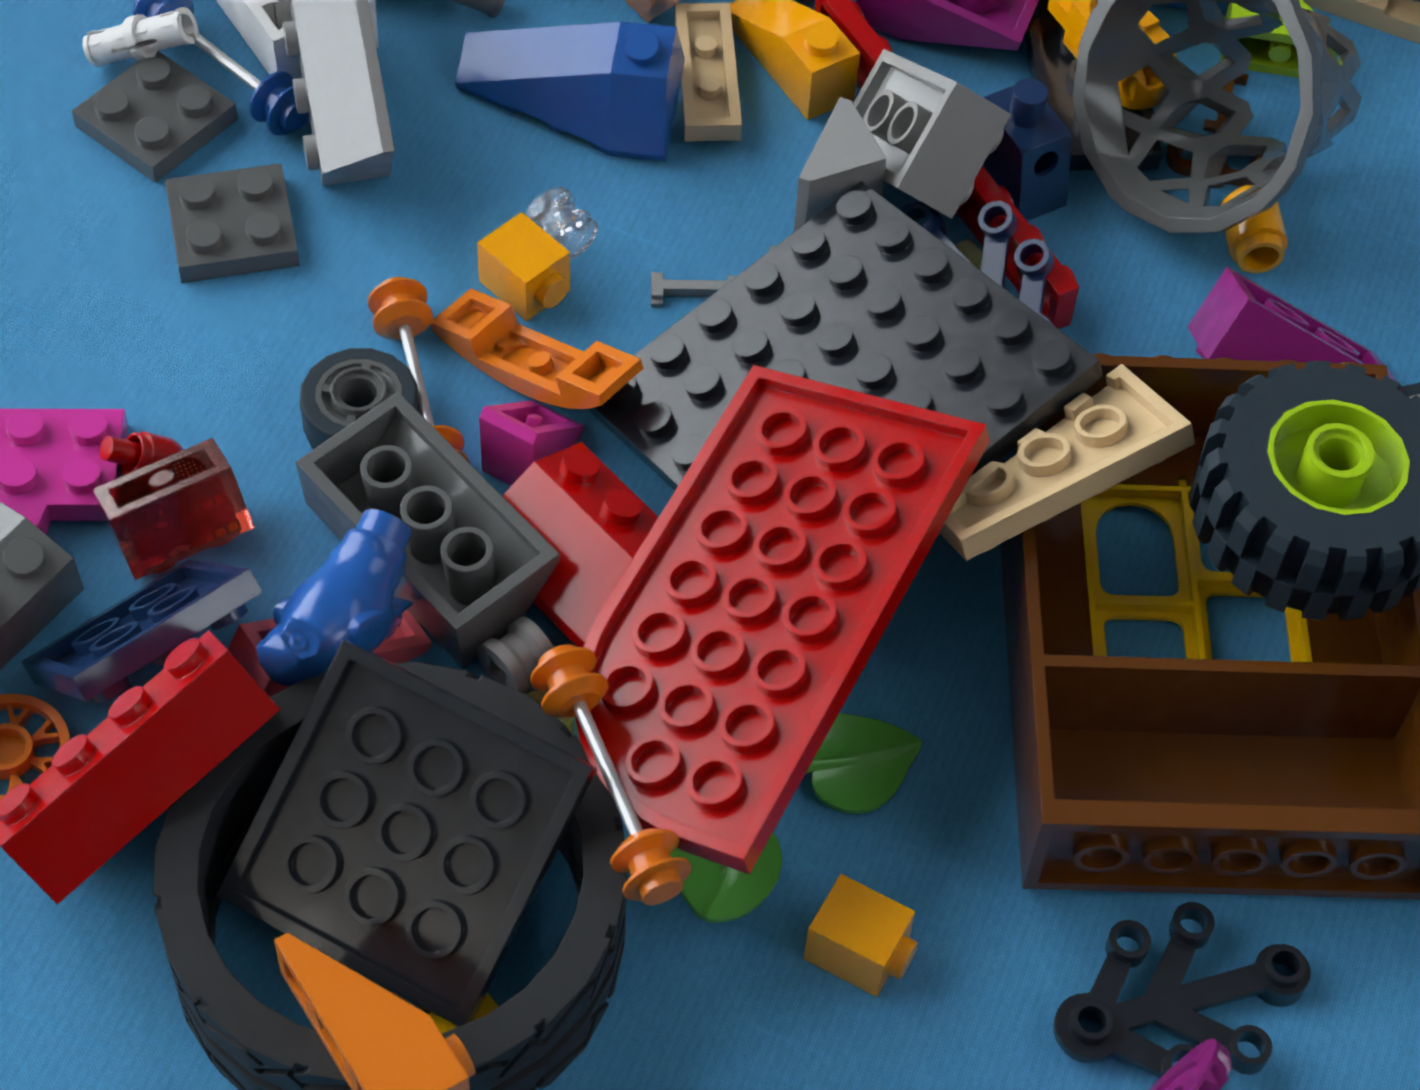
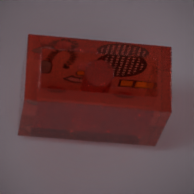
(174, 508)

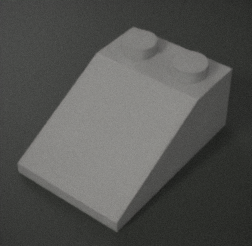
(929, 130)

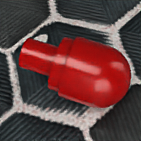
(137, 450)

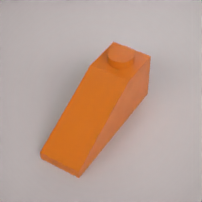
(368, 1030)

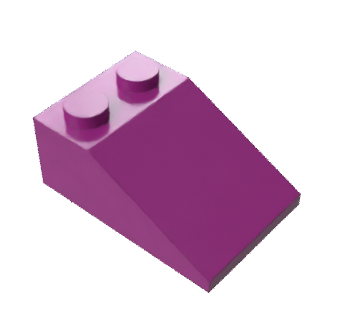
(955, 22)
(1254, 324)

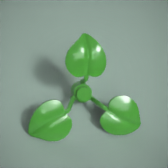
(852, 773)

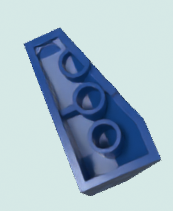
(591, 80)

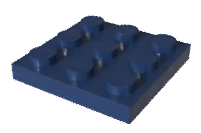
(142, 629)

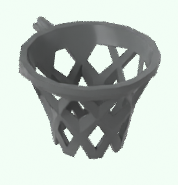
(1118, 47)

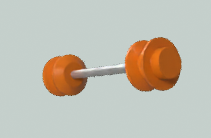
(400, 315)
(646, 853)

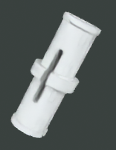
(140, 37)

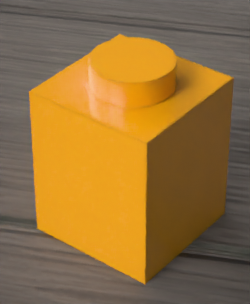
(524, 266)
(861, 936)

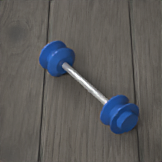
(272, 97)

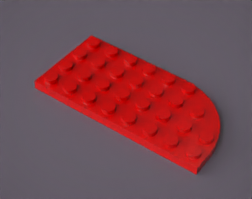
(766, 601)

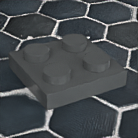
(155, 115)
(231, 222)

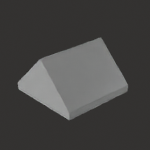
(838, 162)

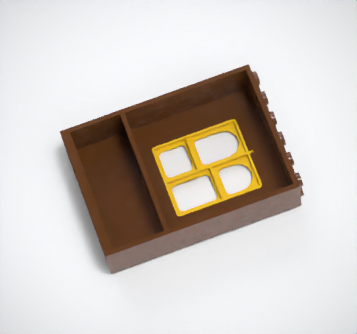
(1201, 763)

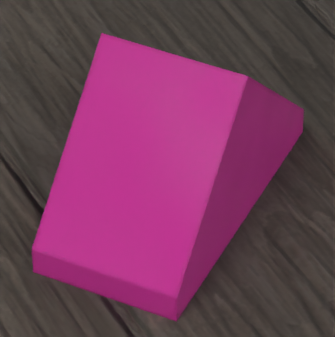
(519, 435)

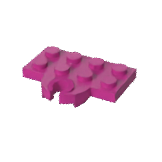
(55, 462)

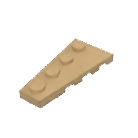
(1080, 456)

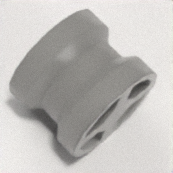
(515, 654)

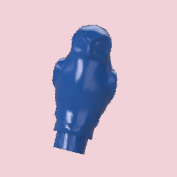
(340, 601)

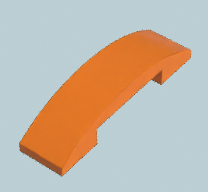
(531, 362)

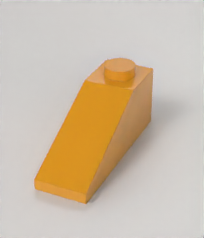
(799, 51)

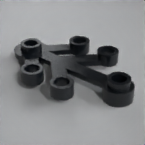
(1172, 1004)

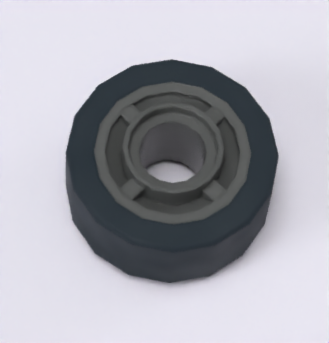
(348, 387)

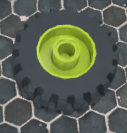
(1314, 490)

